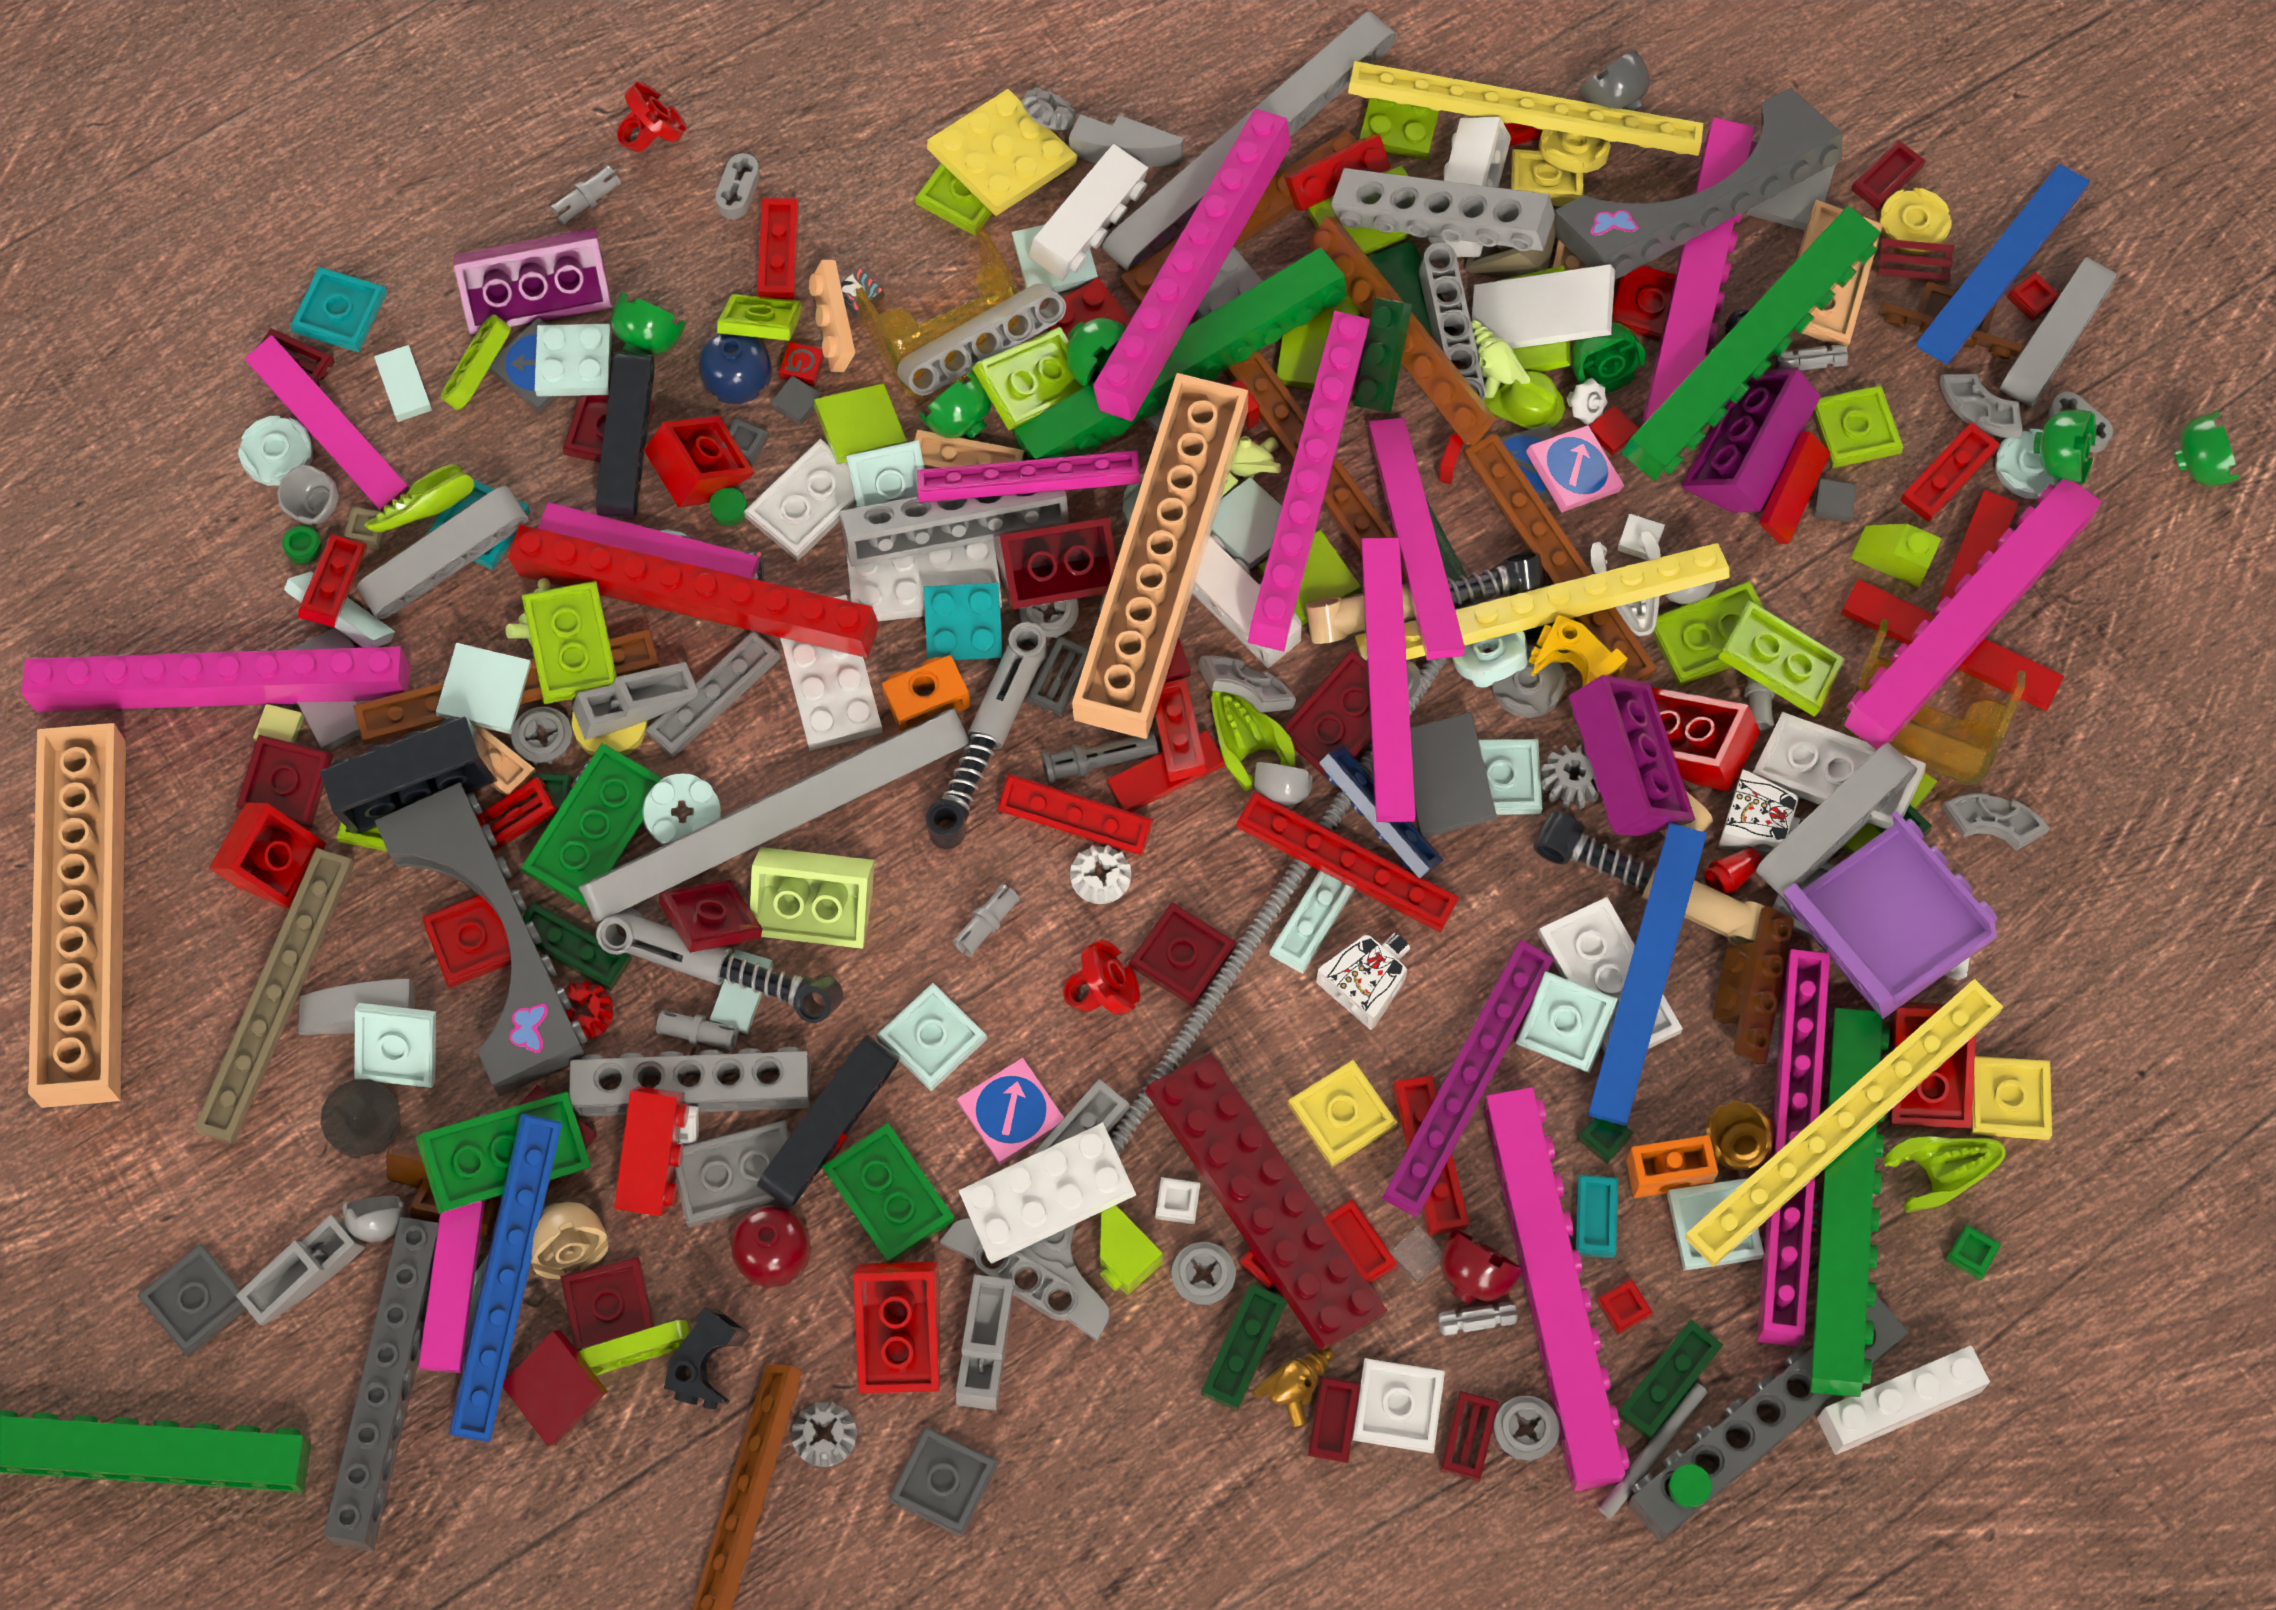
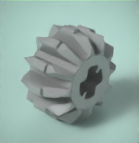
(1558, 782)

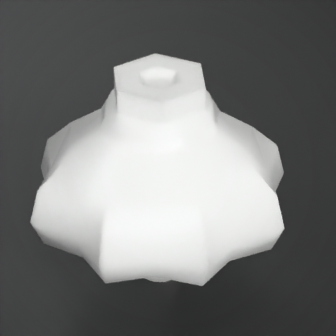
(1587, 401)

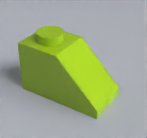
(1897, 551)
(1125, 1252)

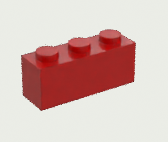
(651, 1151)

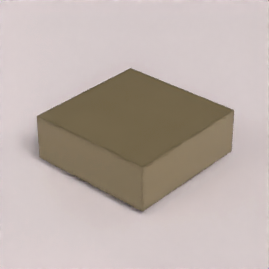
(358, 532)

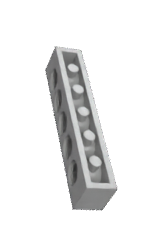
(1416, 206)
(915, 528)
(789, 1091)

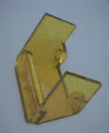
(898, 333)
(1946, 743)

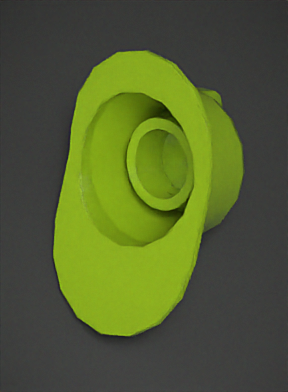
(1528, 404)

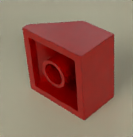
(694, 462)
(266, 854)

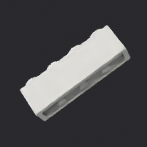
(1476, 159)
(1088, 213)
(1231, 597)
(1903, 1400)

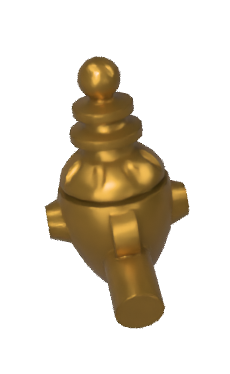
(1294, 1383)

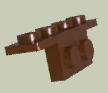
(1931, 304)
(1753, 984)
(409, 1169)

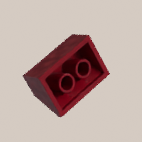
(1056, 562)

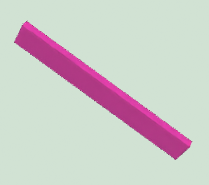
(1417, 539)
(1387, 680)

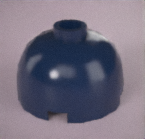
(735, 367)

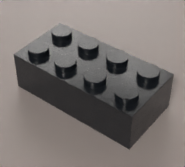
(407, 772)

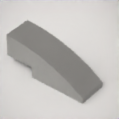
(1147, 144)
(633, 699)
(334, 1008)
(300, 1270)
(984, 1342)

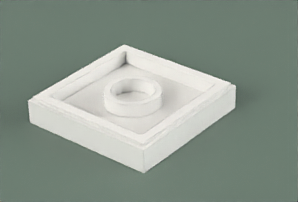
(1398, 1405)

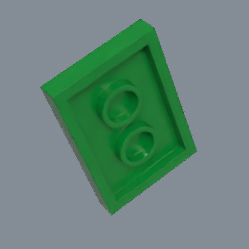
(888, 1193)

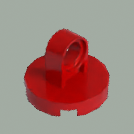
(651, 118)
(1107, 980)

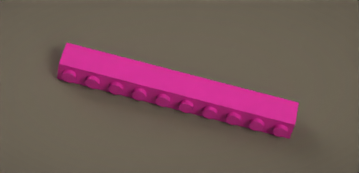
(1192, 265)
(1699, 271)
(1308, 482)
(1972, 614)
(214, 679)
(1795, 1107)
(1554, 1290)

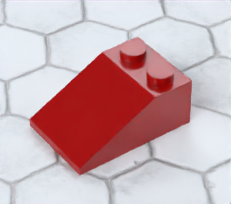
(1707, 737)
(1947, 1093)
(897, 1327)

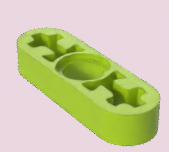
(475, 362)
(635, 1347)

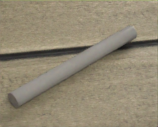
(1653, 1450)

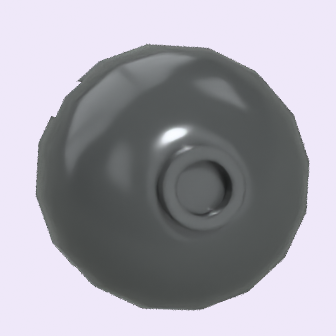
(1620, 84)

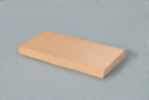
(1838, 318)

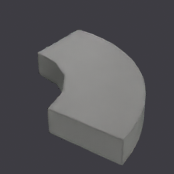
(1977, 405)
(1231, 676)
(1995, 816)

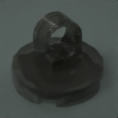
(360, 1118)

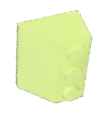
(812, 896)

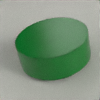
(728, 506)
(301, 544)
(1690, 1486)

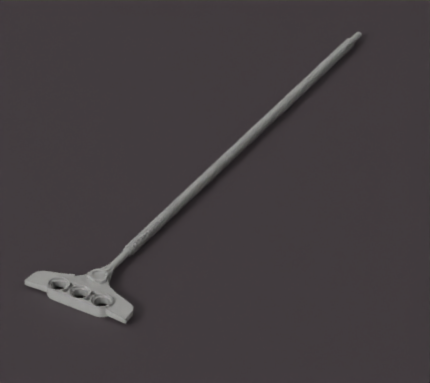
(1052, 1256)

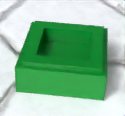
(1973, 1252)

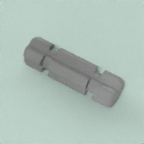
(1813, 358)
(1477, 1318)

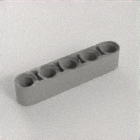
(1450, 314)
(2058, 332)
(965, 336)
(442, 553)
(1837, 819)

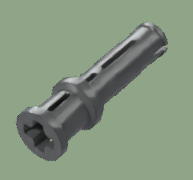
(1080, 759)

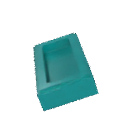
(1596, 1216)

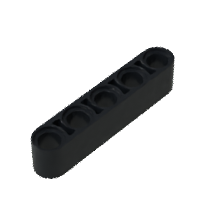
(625, 434)
(827, 1119)

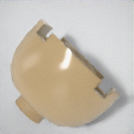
(567, 1238)

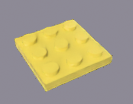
(1001, 152)

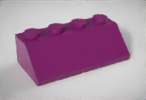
(533, 279)
(1753, 442)
(1630, 756)

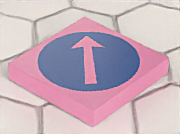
(1574, 468)
(1010, 1111)

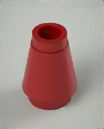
(1732, 871)

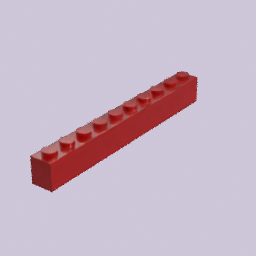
(696, 591)

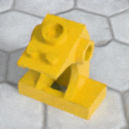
(1584, 652)

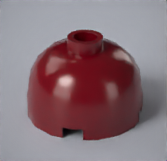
(770, 1246)
(1476, 1269)

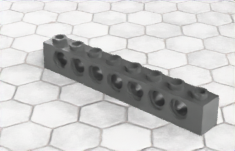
(384, 1390)
(1664, 1516)

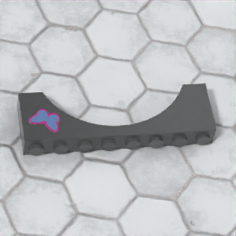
(1791, 148)
(533, 1028)

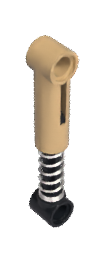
(1337, 617)
(1564, 841)

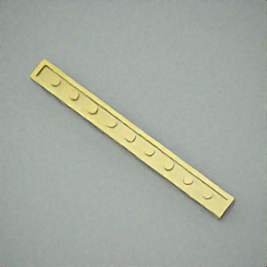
(1526, 108)
(1577, 597)
(1843, 1123)

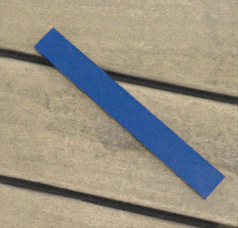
(2002, 264)
(1647, 974)
(505, 1278)

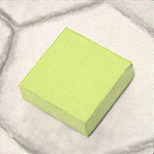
(279, 724)

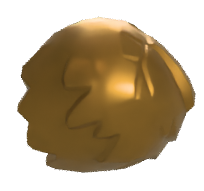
(1740, 1135)

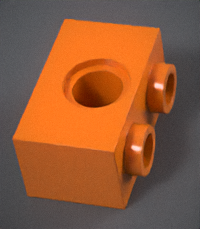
(936, 674)
(1671, 1165)

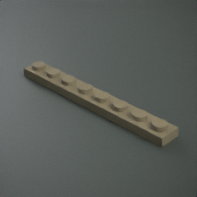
(274, 996)

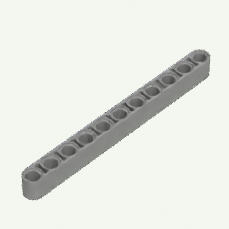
(1296, 99)
(773, 815)

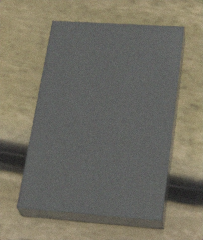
(1450, 776)

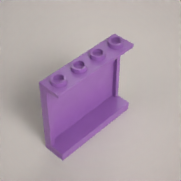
(1893, 916)

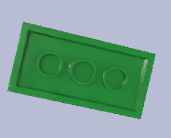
(592, 824)
(473, 1157)

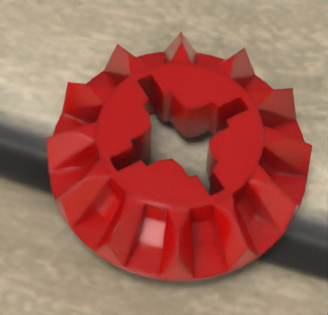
(599, 1007)

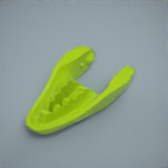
(425, 498)
(1245, 731)
(1949, 1163)

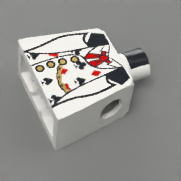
(1758, 815)
(1366, 976)

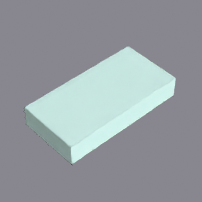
(403, 383)
(739, 1005)

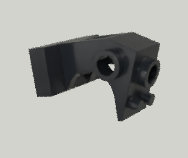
(712, 1332)

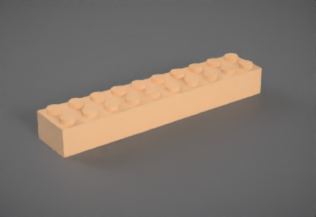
(1160, 556)
(77, 916)

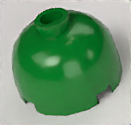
(644, 326)
(1091, 347)
(1608, 358)
(959, 410)
(2067, 444)
(2206, 452)

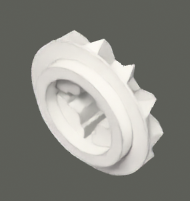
(1090, 887)

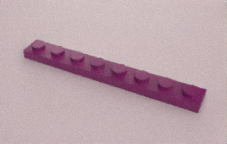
(1467, 1079)

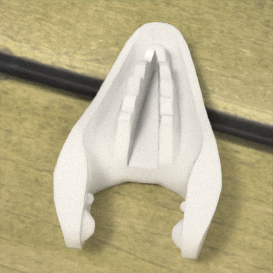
(1639, 615)

